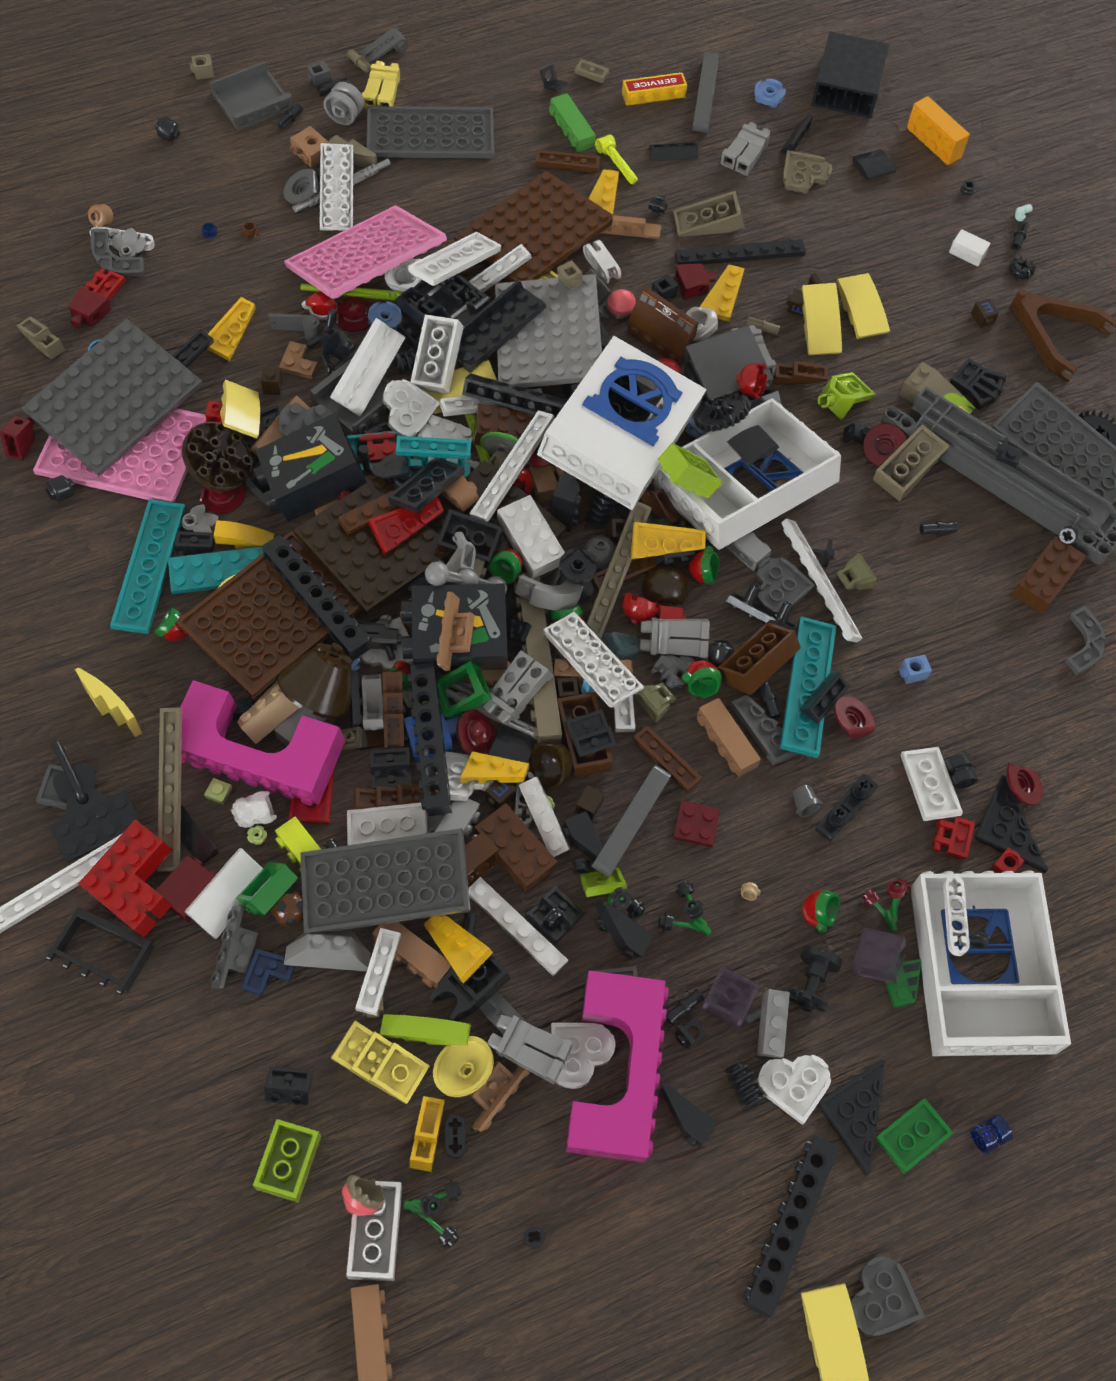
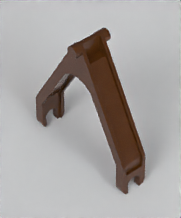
(1029, 305)

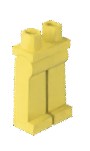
(381, 84)

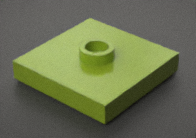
(597, 883)

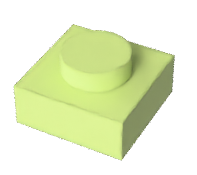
(218, 791)

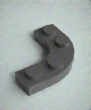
(106, 259)
(1094, 641)

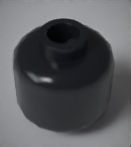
(167, 129)
(60, 488)
(719, 652)

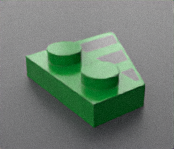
(905, 990)

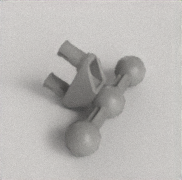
(459, 568)

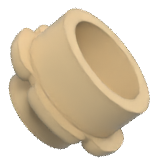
(750, 891)

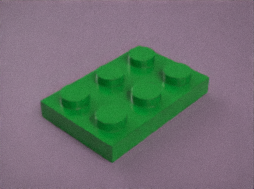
(914, 1135)

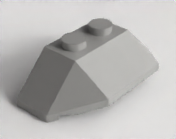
(328, 950)

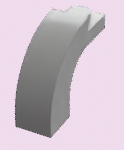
(548, 596)
(372, 702)

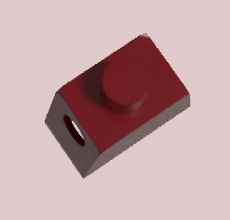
(693, 279)
(88, 308)
(18, 437)

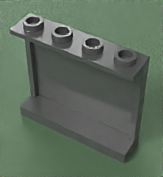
(250, 96)
(722, 358)
(350, 421)

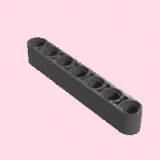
(705, 92)
(631, 821)

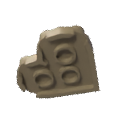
(804, 170)

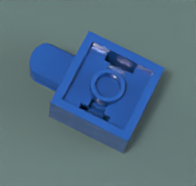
(449, 732)

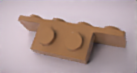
(633, 227)
(455, 633)
(495, 1093)

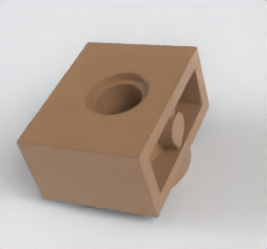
(308, 146)

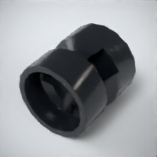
(961, 769)

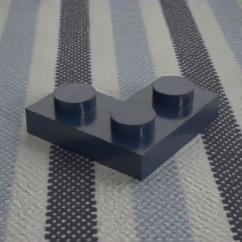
(262, 968)

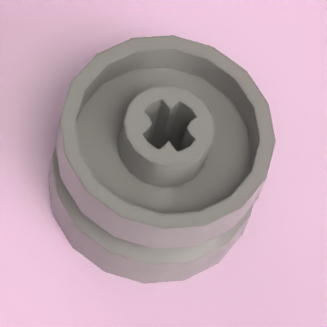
(344, 103)

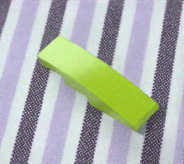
(425, 1029)

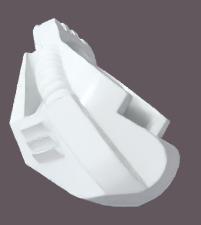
(400, 279)
(706, 320)

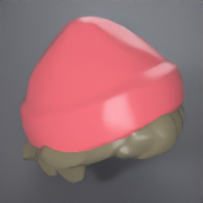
(620, 303)
(362, 1196)

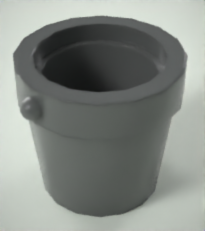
(806, 801)

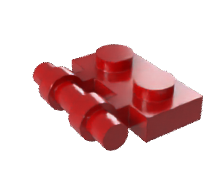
(108, 284)
(378, 452)
(959, 840)

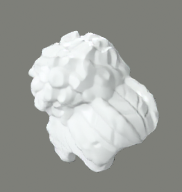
(253, 810)

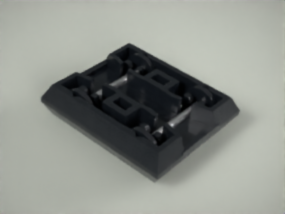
(443, 300)

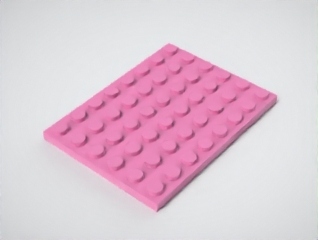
(365, 251)
(146, 471)

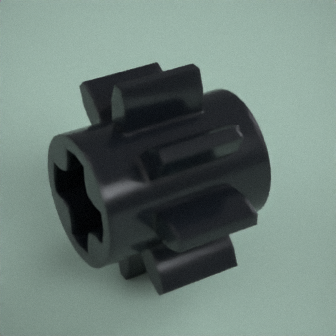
(658, 205)

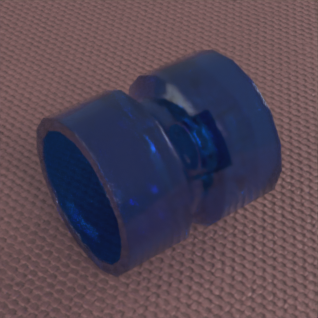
(991, 1134)

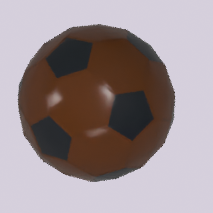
(288, 909)

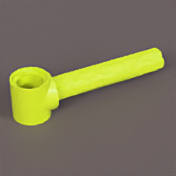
(607, 146)

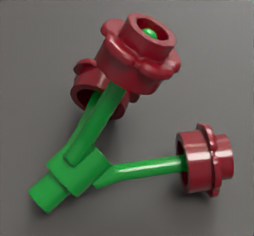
(896, 890)

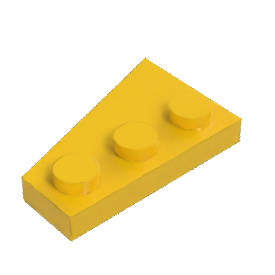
(488, 767)

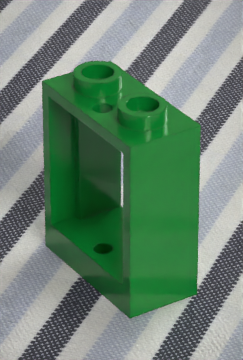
(478, 682)
(266, 888)

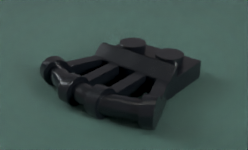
(967, 380)

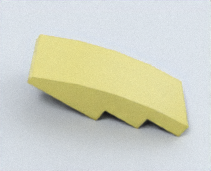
(863, 305)
(822, 319)
(458, 380)
(240, 409)
(108, 701)
(380, 1062)
(834, 1334)

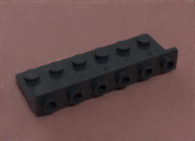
(497, 324)

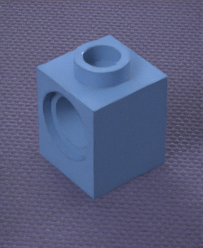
(921, 666)

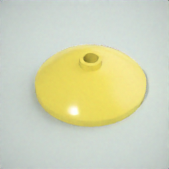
(463, 1068)

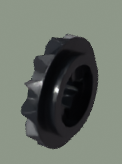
(1027, 272)

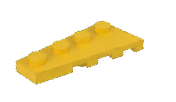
(605, 190)
(724, 293)
(231, 328)
(659, 540)
(459, 947)

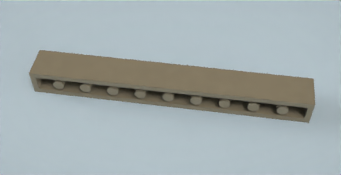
(537, 646)

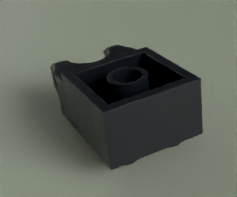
(474, 990)

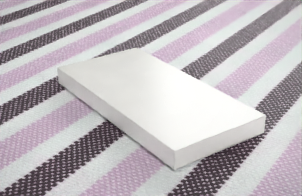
(931, 783)
(385, 823)
(219, 896)

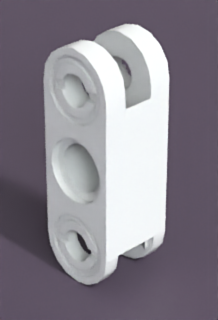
(601, 261)

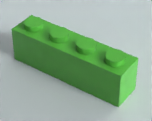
(572, 122)

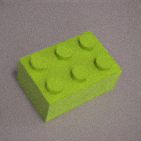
(689, 471)
(287, 1160)

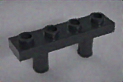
(755, 611)
(846, 807)

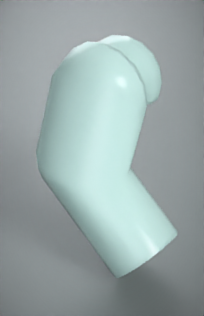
(1021, 211)

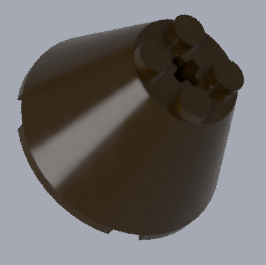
(320, 681)

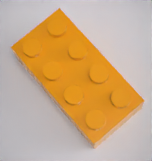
(937, 130)

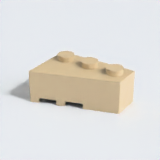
(266, 713)

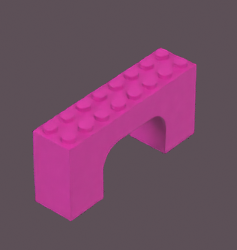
(296, 771)
(623, 1128)

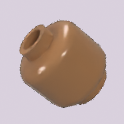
(100, 215)

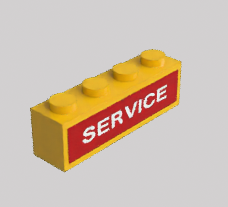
(654, 88)

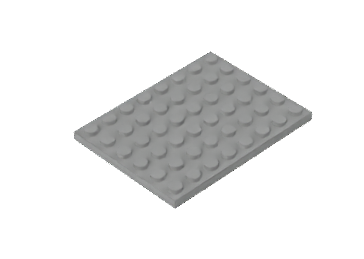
(559, 341)

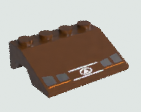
(661, 326)

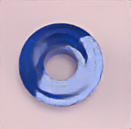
(209, 230)

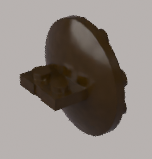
(216, 456)

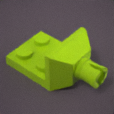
(843, 392)

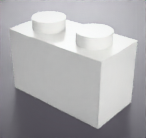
(969, 247)

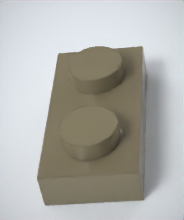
(591, 71)

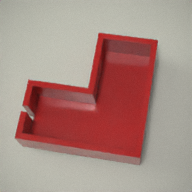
(121, 877)

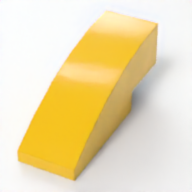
(240, 535)
(427, 1134)

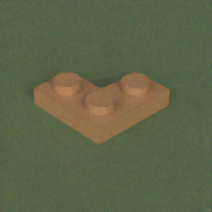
(294, 364)

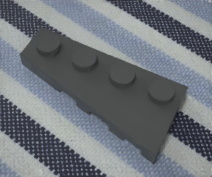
(761, 728)

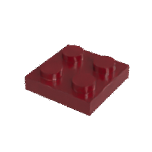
(696, 824)

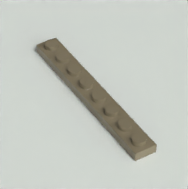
(616, 571)
(170, 784)

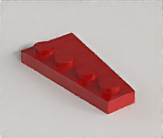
(401, 523)

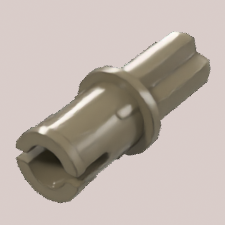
(359, 60)
(763, 325)

